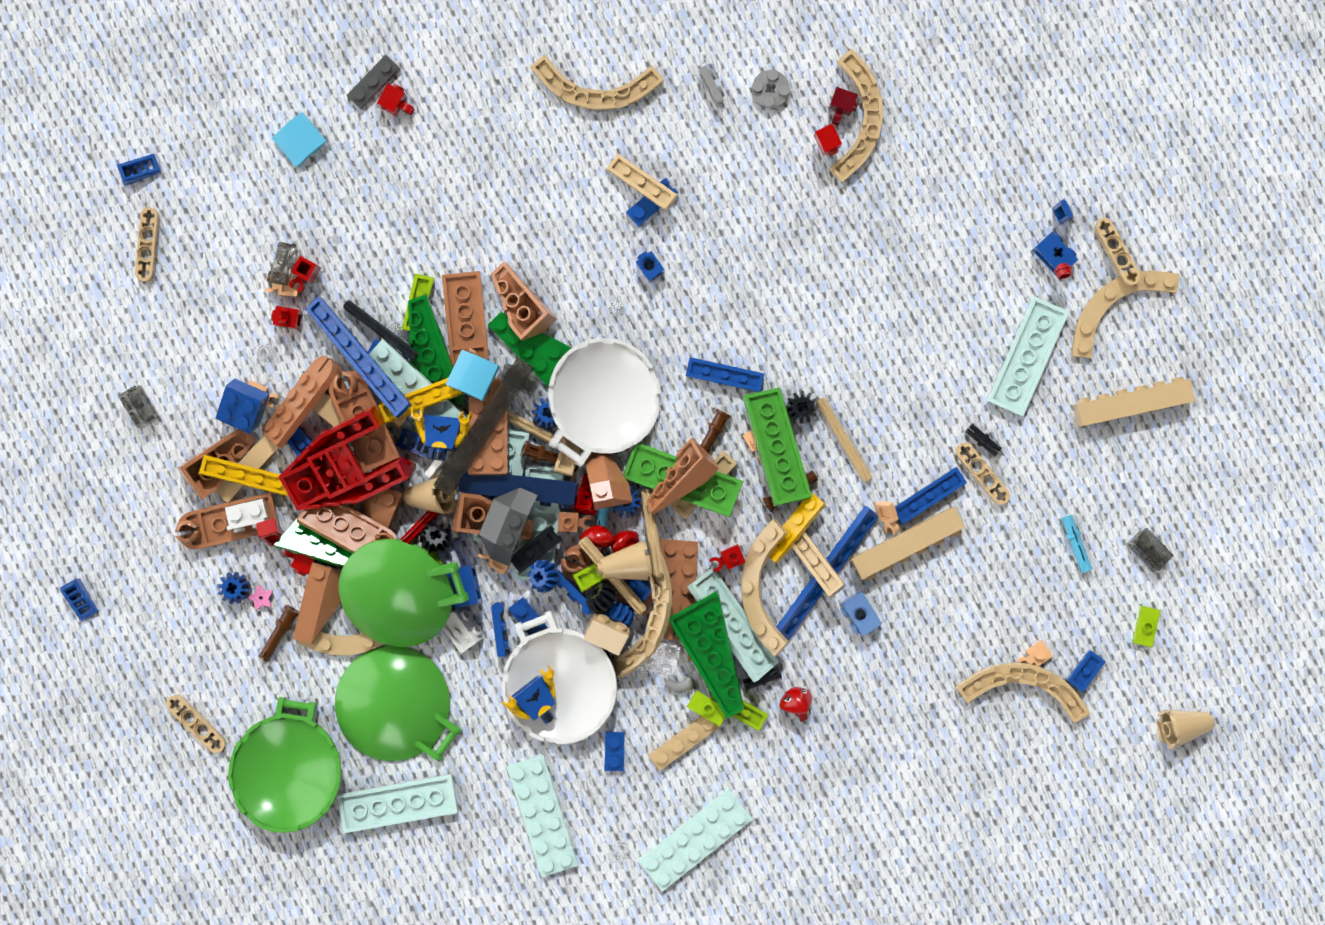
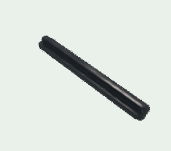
(381, 330)

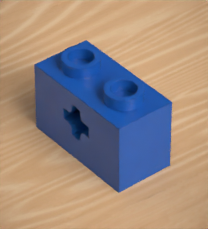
(1047, 248)

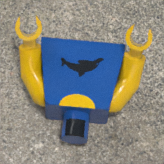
(441, 432)
(534, 698)

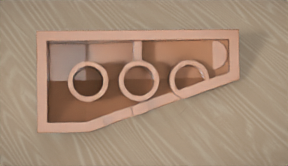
(228, 448)
(689, 472)
(318, 602)

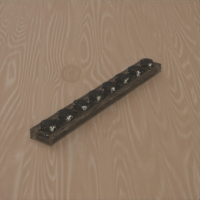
(483, 427)

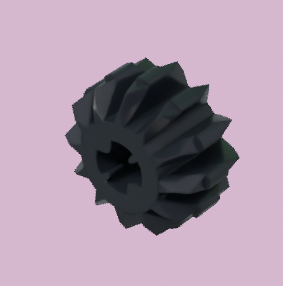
(802, 414)
(437, 544)
(602, 597)

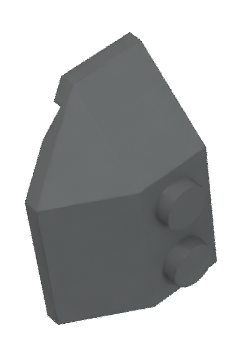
(506, 523)

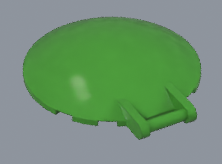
(398, 592)
(394, 705)
(285, 770)

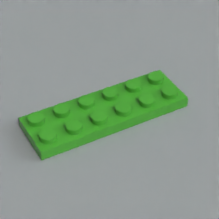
(776, 447)
(649, 467)

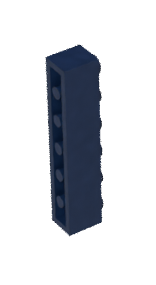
(548, 490)

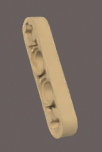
(144, 244)
(1121, 250)
(980, 475)
(194, 726)

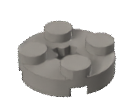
(772, 78)

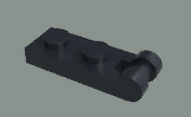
(535, 549)

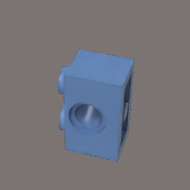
(868, 622)

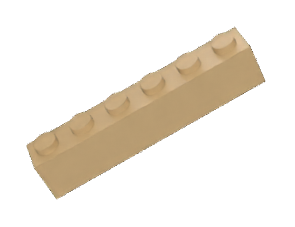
(1133, 403)
(907, 543)

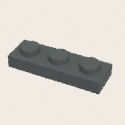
(373, 82)

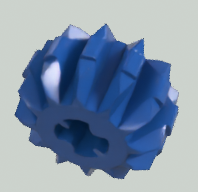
(540, 414)
(628, 508)
(543, 575)
(233, 596)
(620, 613)

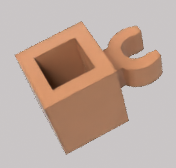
(570, 522)

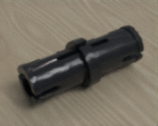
(983, 439)
(768, 677)

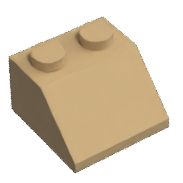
(606, 633)

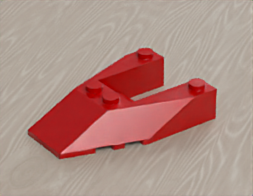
(330, 472)

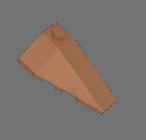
(524, 309)
(606, 481)
(382, 506)
(472, 512)

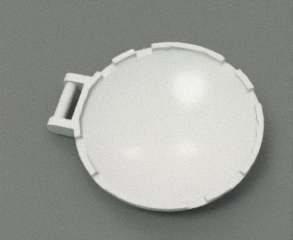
(602, 398)
(582, 680)

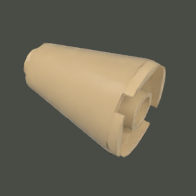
(429, 498)
(627, 563)
(1182, 726)

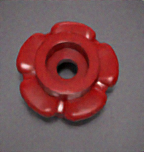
(1063, 271)

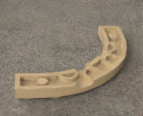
(591, 98)
(872, 116)
(1106, 296)
(752, 587)
(656, 625)
(341, 645)
(1025, 674)

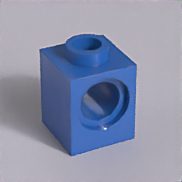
(652, 274)

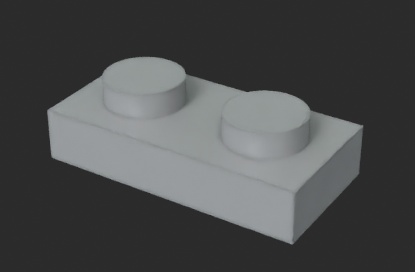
(708, 79)

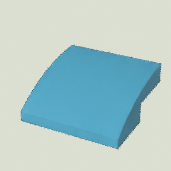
(299, 139)
(472, 375)

